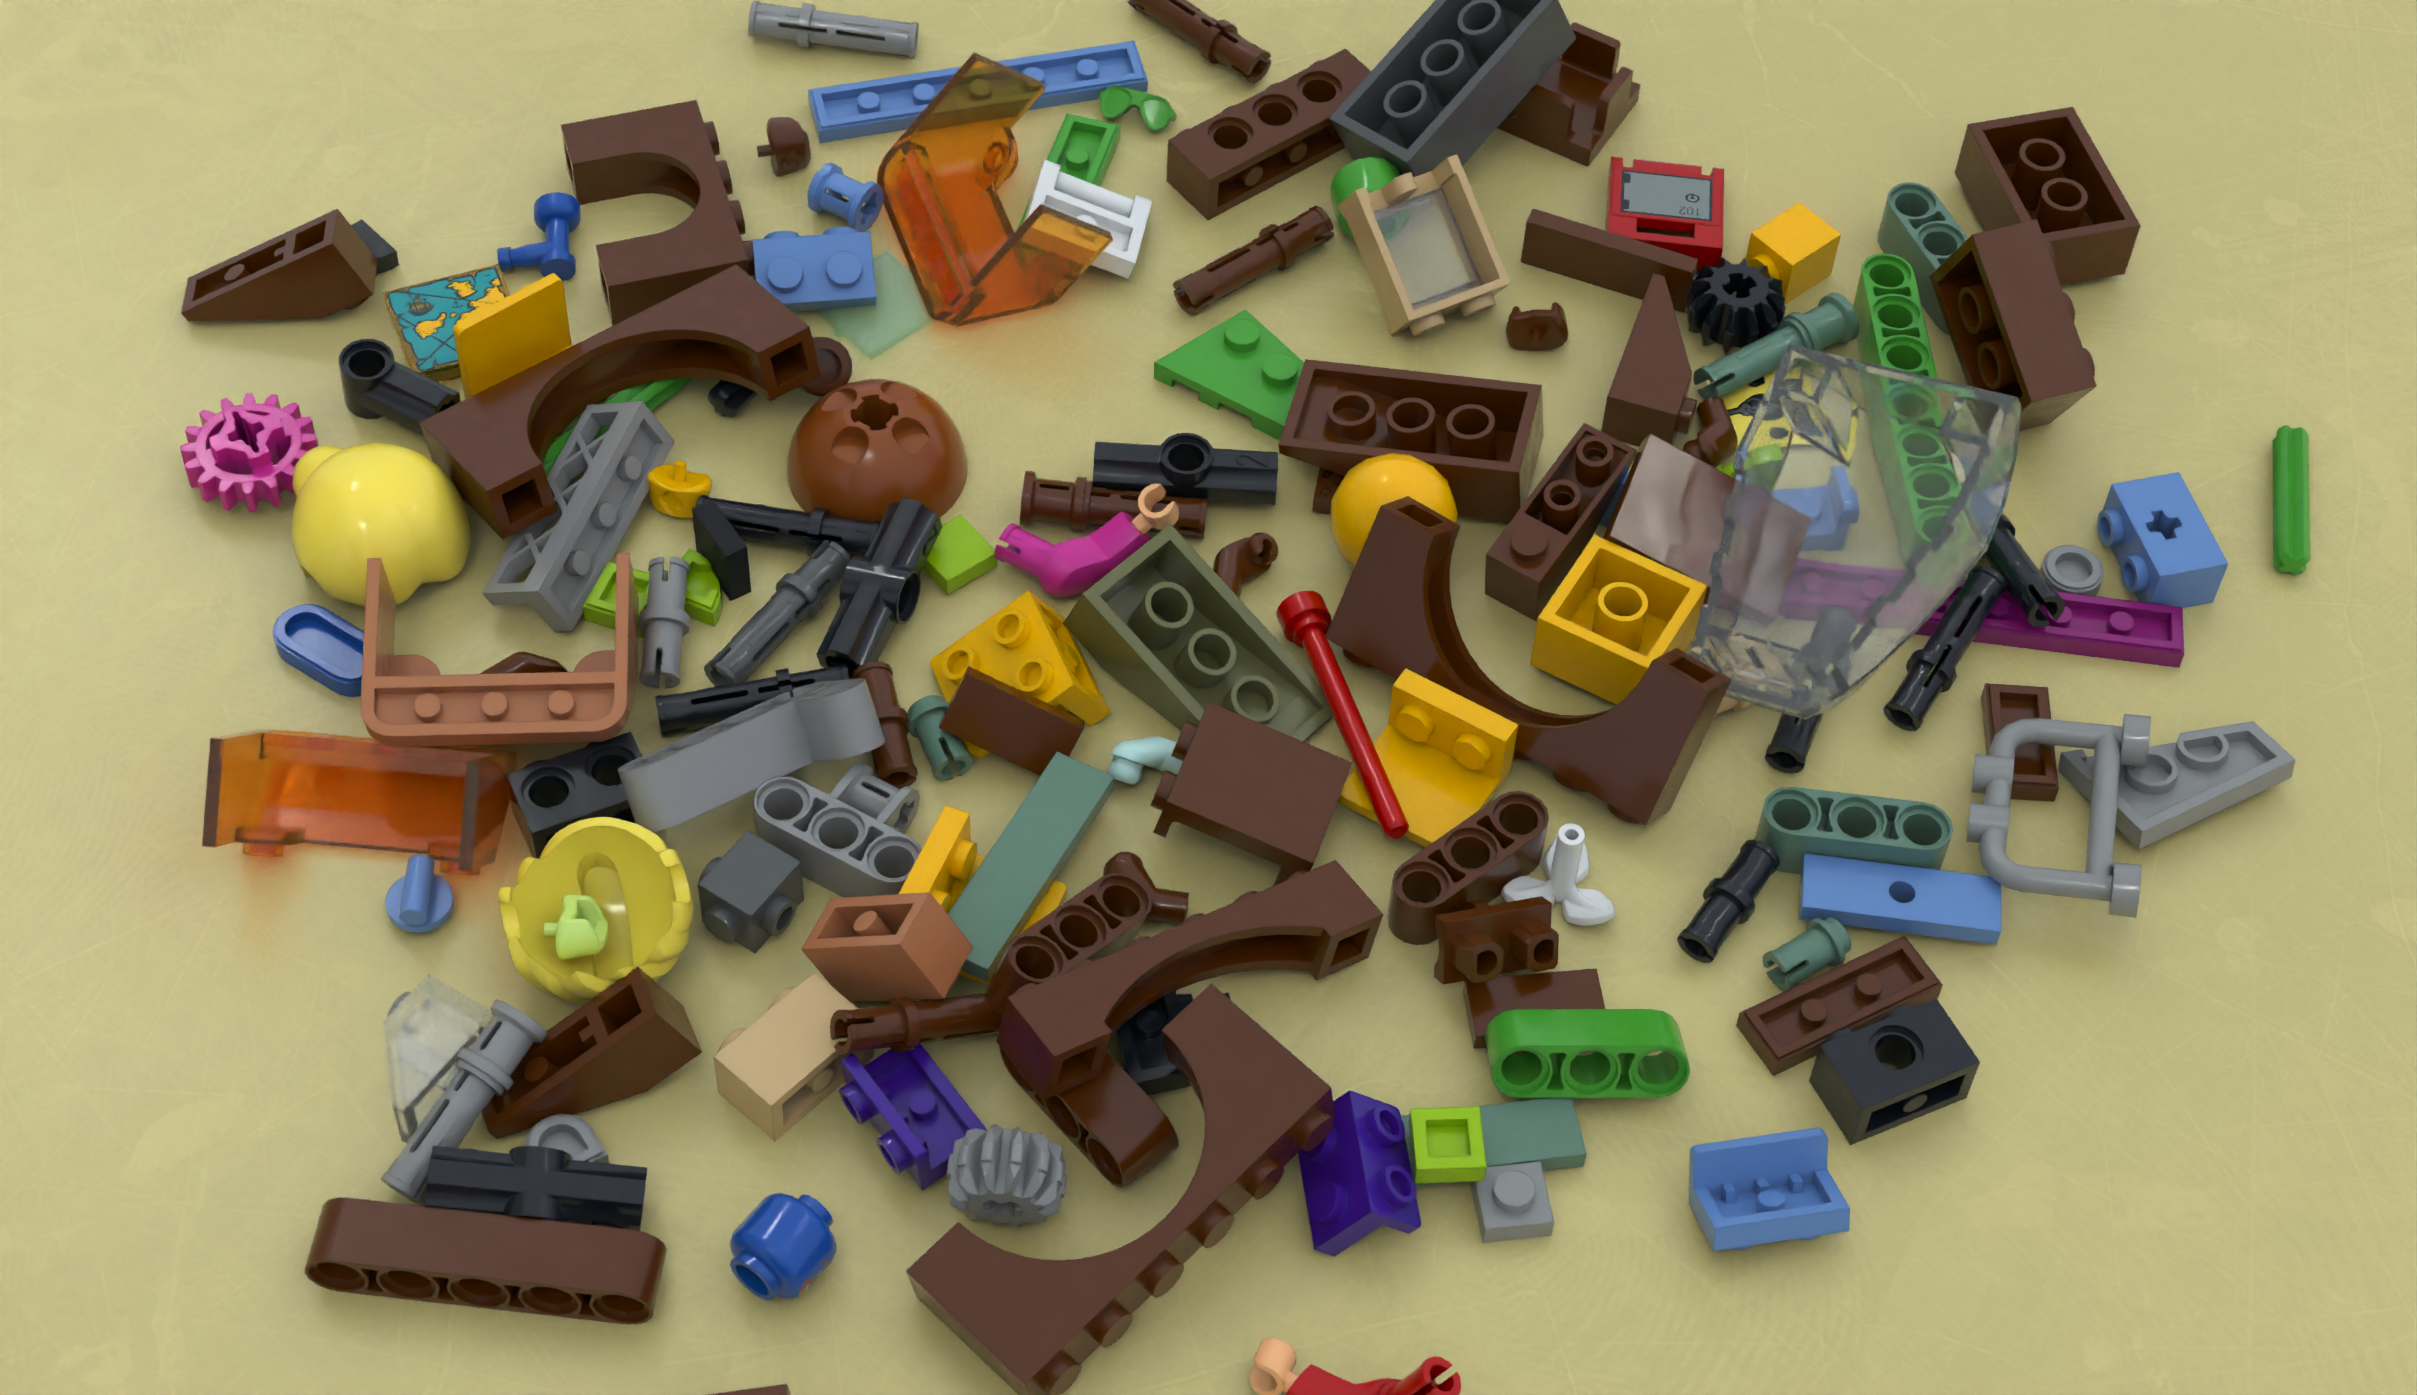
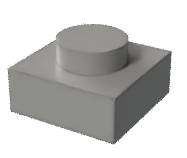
(1513, 1203)

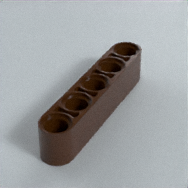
(486, 1260)

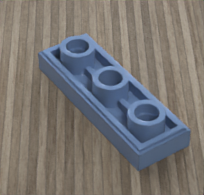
(1900, 898)

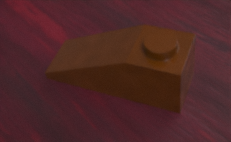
(287, 277)
(1652, 376)
(597, 1056)

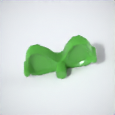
(1154, 109)

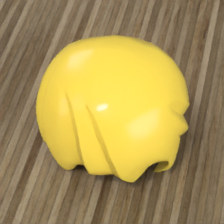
(632, 881)

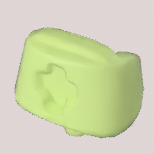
(579, 929)

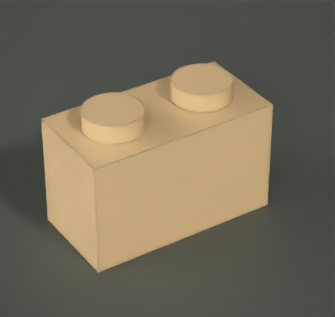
(785, 1058)

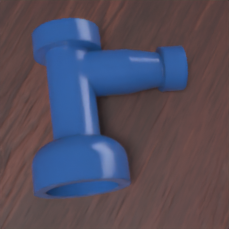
(556, 216)

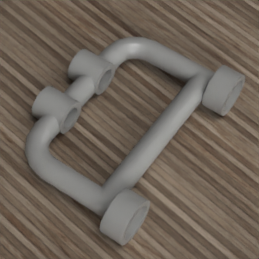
(1989, 821)

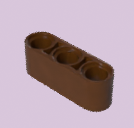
(1479, 842)
(1083, 928)
(1109, 1122)

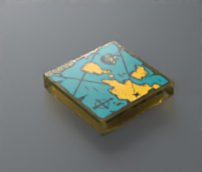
(428, 311)

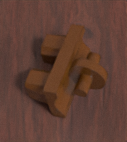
(1495, 940)

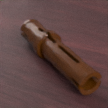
(1214, 38)
(1271, 250)
(907, 1023)

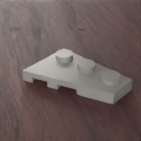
(2187, 778)

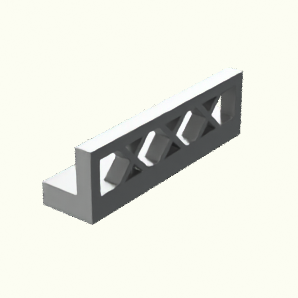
(592, 513)

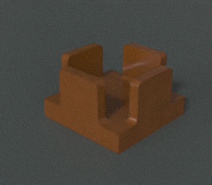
(1577, 99)

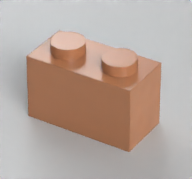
(887, 947)

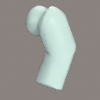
(1134, 754)

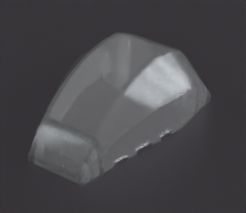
(1848, 524)

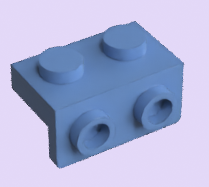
(817, 269)
(1765, 1190)

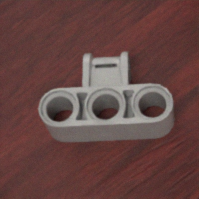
(857, 814)

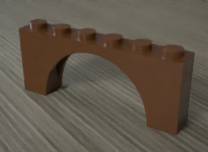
(712, 330)
(1403, 618)
(1047, 1316)

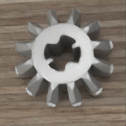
(1006, 1176)

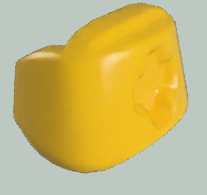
(677, 490)

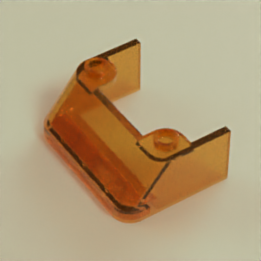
(947, 208)
(358, 794)

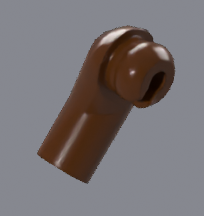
(1717, 438)
(1167, 905)

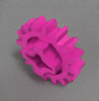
(247, 451)

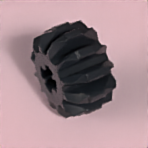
(1734, 304)

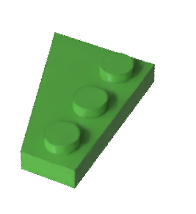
(1238, 368)

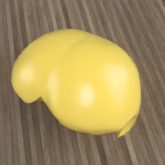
(377, 505)

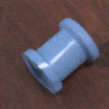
(857, 216)

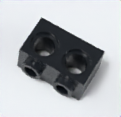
(575, 784)

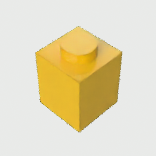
(1795, 249)

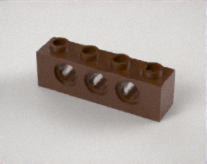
(1263, 137)

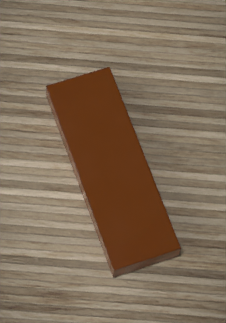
(1604, 257)
(1849, 996)

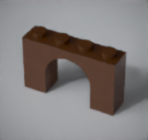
(666, 154)

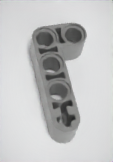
(748, 749)

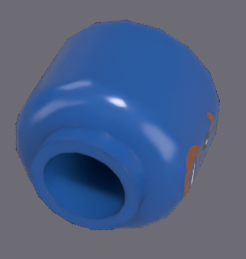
(782, 1246)

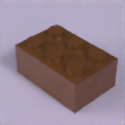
(2051, 173)
(2014, 321)

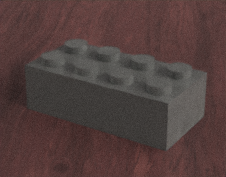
(1451, 81)

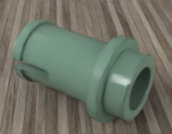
(937, 743)
(1820, 945)

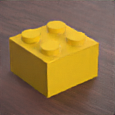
(1614, 620)

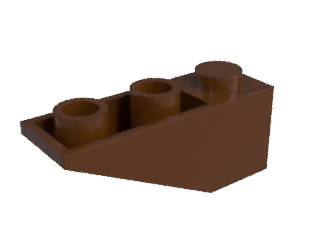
(1556, 522)

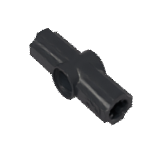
(1188, 468)
(880, 586)
(536, 1185)

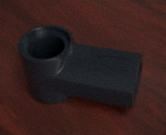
(382, 387)

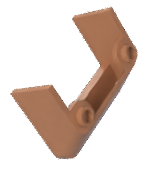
(414, 705)

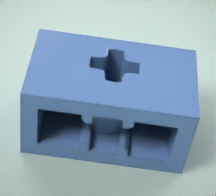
(2161, 542)

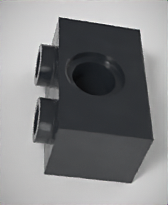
(1872, 1098)

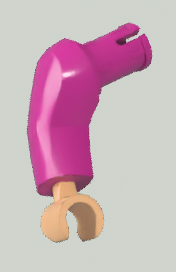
(1083, 561)

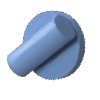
(419, 898)

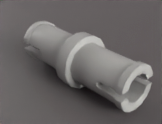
(664, 622)

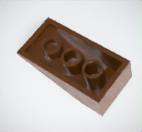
(1468, 428)

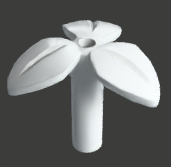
(1565, 866)

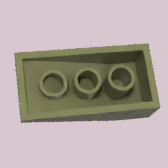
(1188, 640)

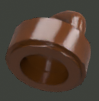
(833, 364)

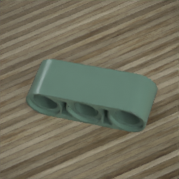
(1923, 234)
(1852, 828)

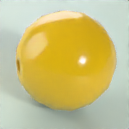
(1378, 483)

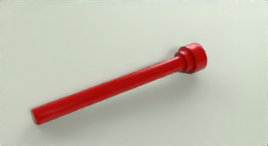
(1306, 623)

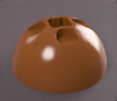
(872, 448)

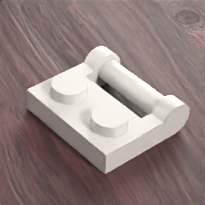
(1097, 206)

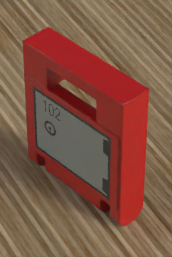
(1668, 199)

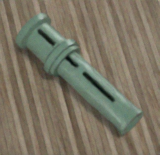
(1828, 323)

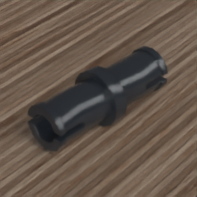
(1728, 901)

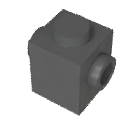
(750, 892)

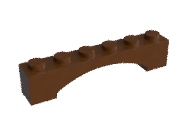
(1306, 923)

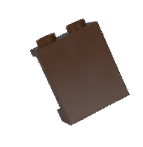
(1252, 789)

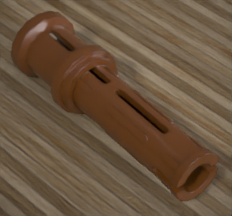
(1084, 505)

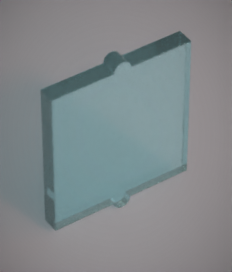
(896, 314)

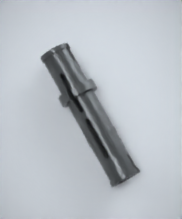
(796, 598)

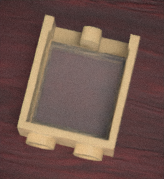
(1426, 247)

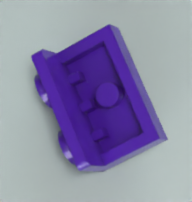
(910, 1109)
(1359, 1175)

